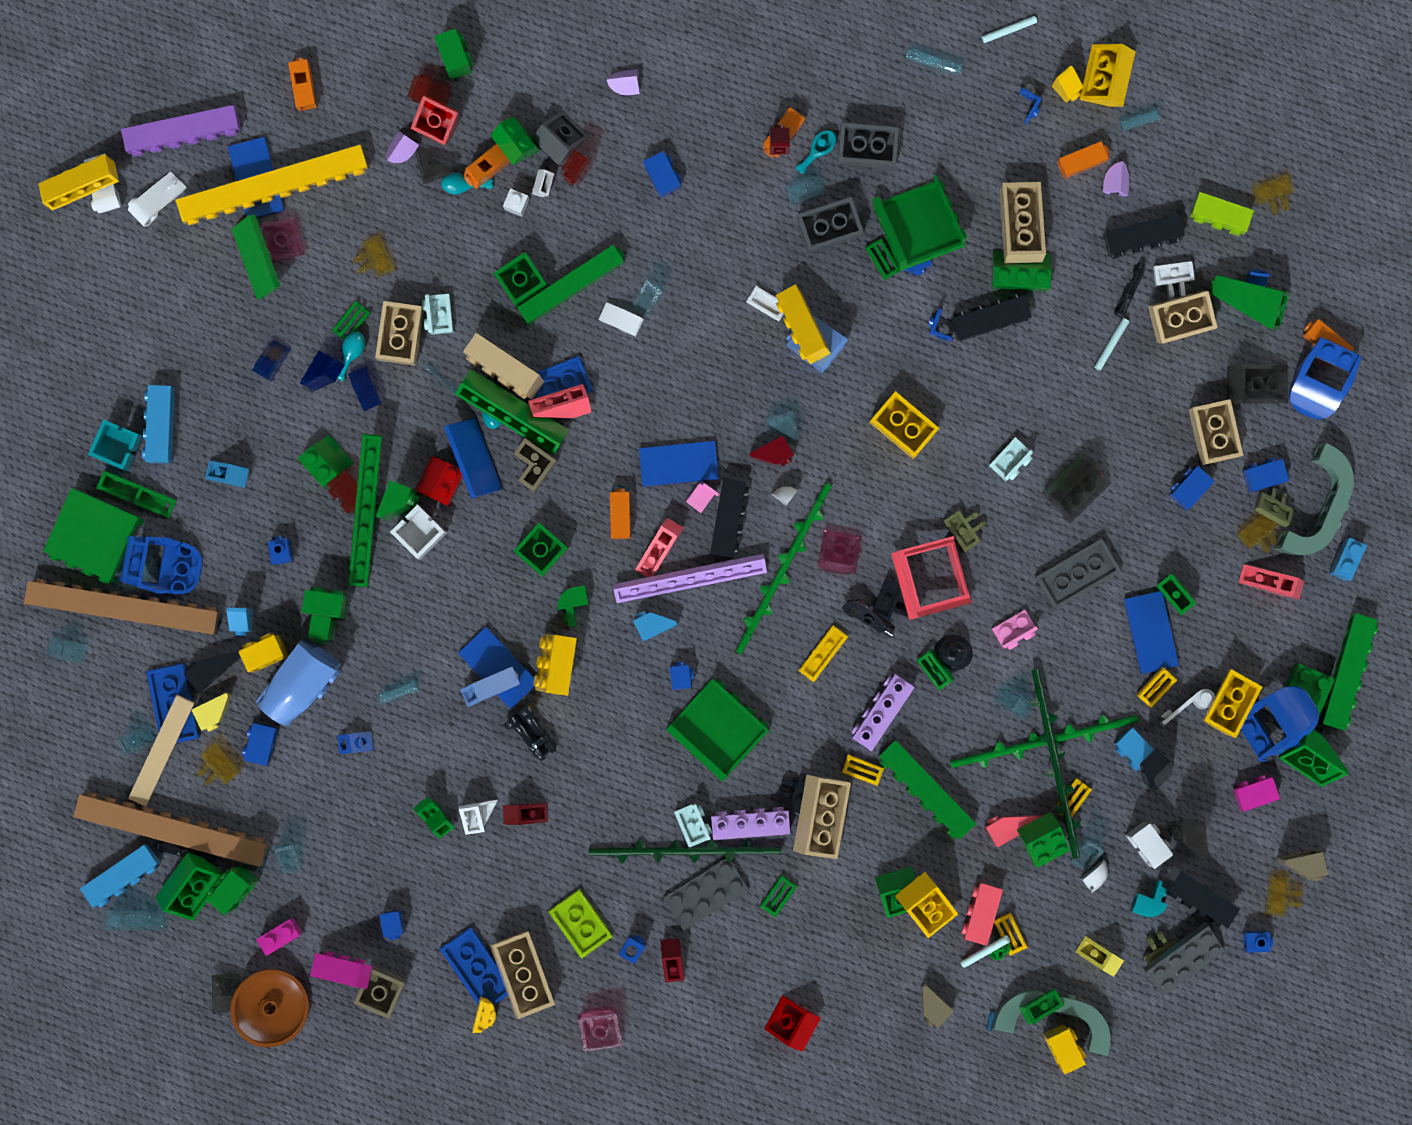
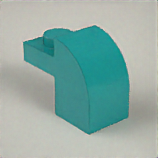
(1152, 905)

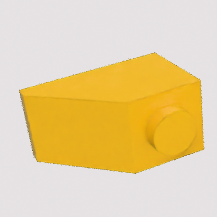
(1068, 85)

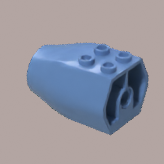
(298, 682)

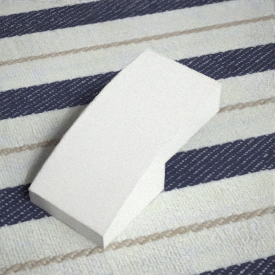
(621, 319)

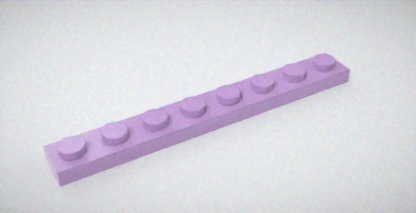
(689, 578)

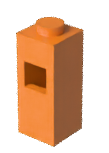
(302, 84)
(790, 120)
(1083, 159)
(485, 167)
(1318, 328)
(620, 514)

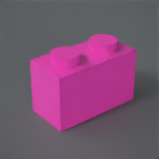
(1256, 793)
(279, 936)

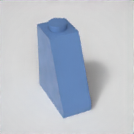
(490, 686)

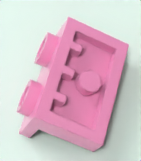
(1014, 629)

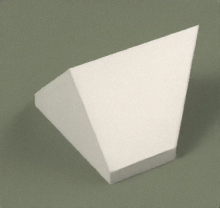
(476, 815)

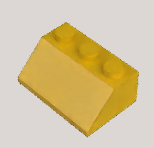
(1107, 74)
(1232, 703)

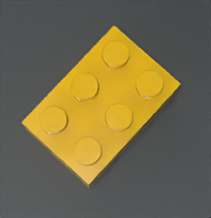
(904, 425)
(555, 664)
(926, 904)

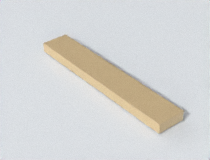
(161, 750)

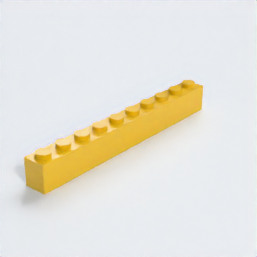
(272, 184)

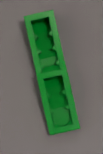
(135, 494)

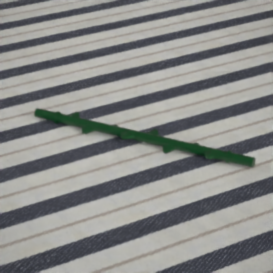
(1055, 771)
(676, 849)

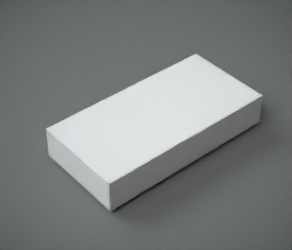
(764, 302)

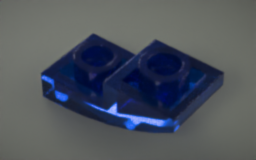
(364, 388)

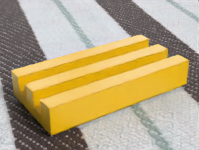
(1151, 682)
(877, 775)
(1073, 798)
(1003, 919)

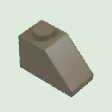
(934, 1008)

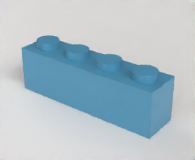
(158, 424)
(120, 875)

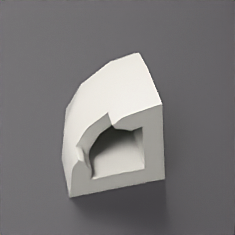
(784, 494)
(1096, 876)

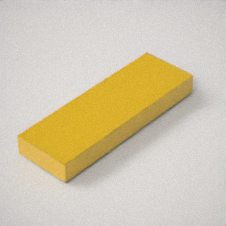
(823, 653)

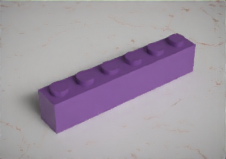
(181, 130)

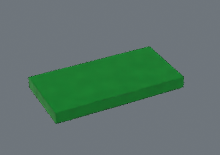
(256, 257)

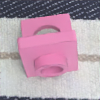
(701, 496)

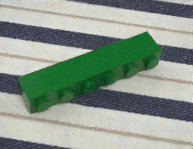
(511, 412)
(1348, 671)
(926, 789)

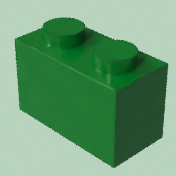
(1176, 593)
(321, 629)

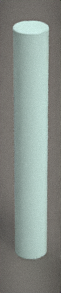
(1009, 29)
(1111, 344)
(985, 951)

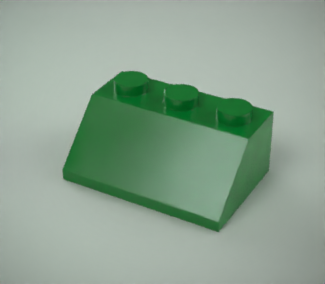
(1020, 275)
(396, 501)
(188, 887)

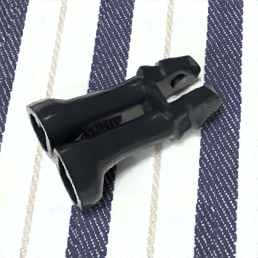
(533, 745)

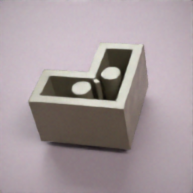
(539, 465)

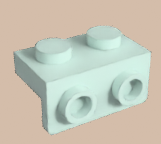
(438, 314)
(1010, 459)
(692, 824)

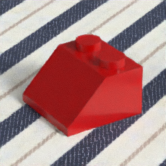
(435, 120)
(440, 481)
(792, 1023)

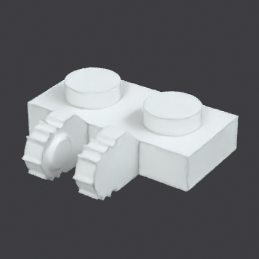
(1174, 274)

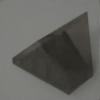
(222, 990)

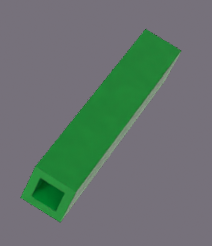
(571, 284)

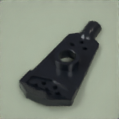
(861, 611)

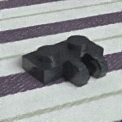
(888, 599)
(796, 797)

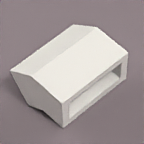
(539, 182)

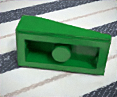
(1041, 1006)

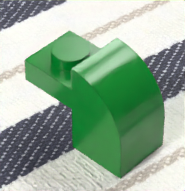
(572, 598)
(434, 817)

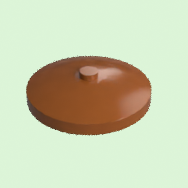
(269, 1007)

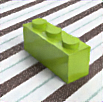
(1221, 214)

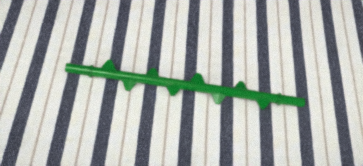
(781, 577)
(1033, 742)

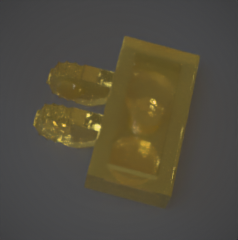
(1273, 190)
(378, 257)
(1256, 531)
(220, 764)
(1277, 896)

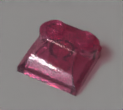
(282, 239)
(839, 552)
(599, 1028)

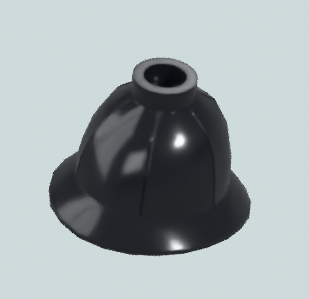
(954, 652)

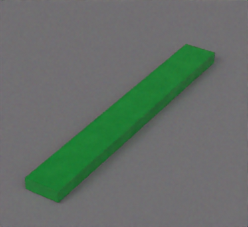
(364, 510)

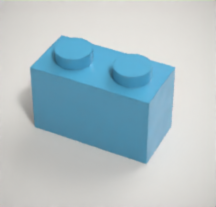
(1347, 559)
(1133, 747)

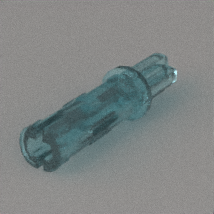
(934, 61)

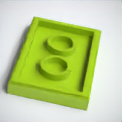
(580, 923)

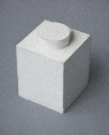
(516, 202)

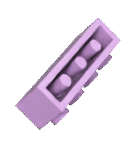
(883, 711)
(750, 824)

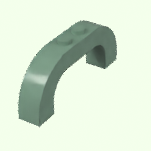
(1333, 509)
(1099, 1031)

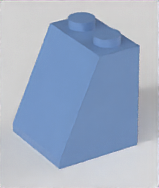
(833, 339)

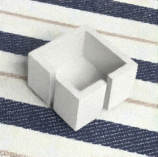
(419, 533)
(1152, 847)

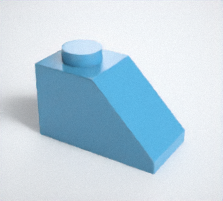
(227, 473)
(240, 620)
(652, 624)

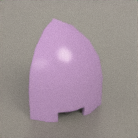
(624, 82)
(400, 148)
(1117, 180)

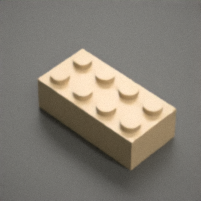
(1022, 222)
(503, 366)
(821, 817)
(522, 974)

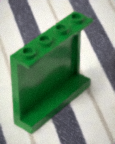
(920, 224)
(91, 535)
(718, 729)

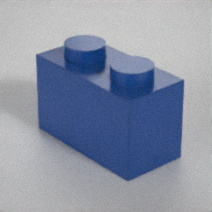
(662, 174)
(1265, 475)
(1191, 487)
(260, 744)

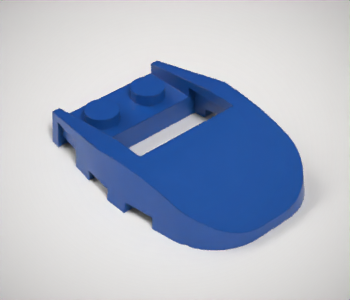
(1315, 397)
(178, 569)
(1293, 712)

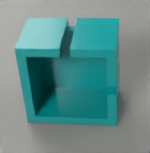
(115, 445)

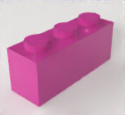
(341, 969)

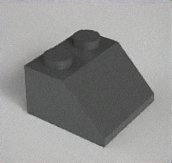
(559, 137)

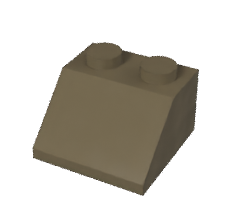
(1306, 864)

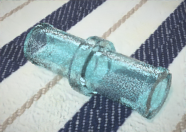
(1139, 120)
(398, 692)

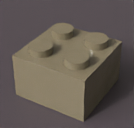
(382, 992)

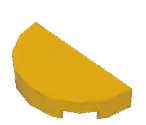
(484, 1016)

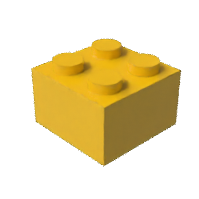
(263, 653)
(1064, 1049)

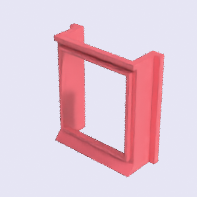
(907, 585)

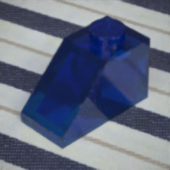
(271, 360)
(321, 372)

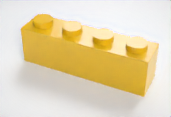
(78, 182)
(803, 324)

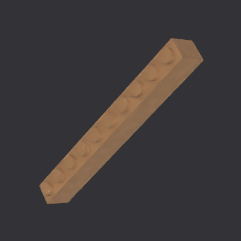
(121, 607)
(171, 829)

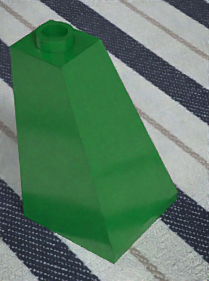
(1256, 301)

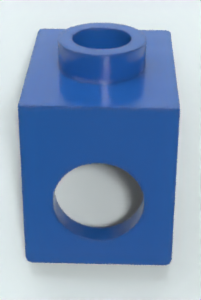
(1034, 98)
(1257, 276)
(933, 323)
(355, 742)
(635, 941)

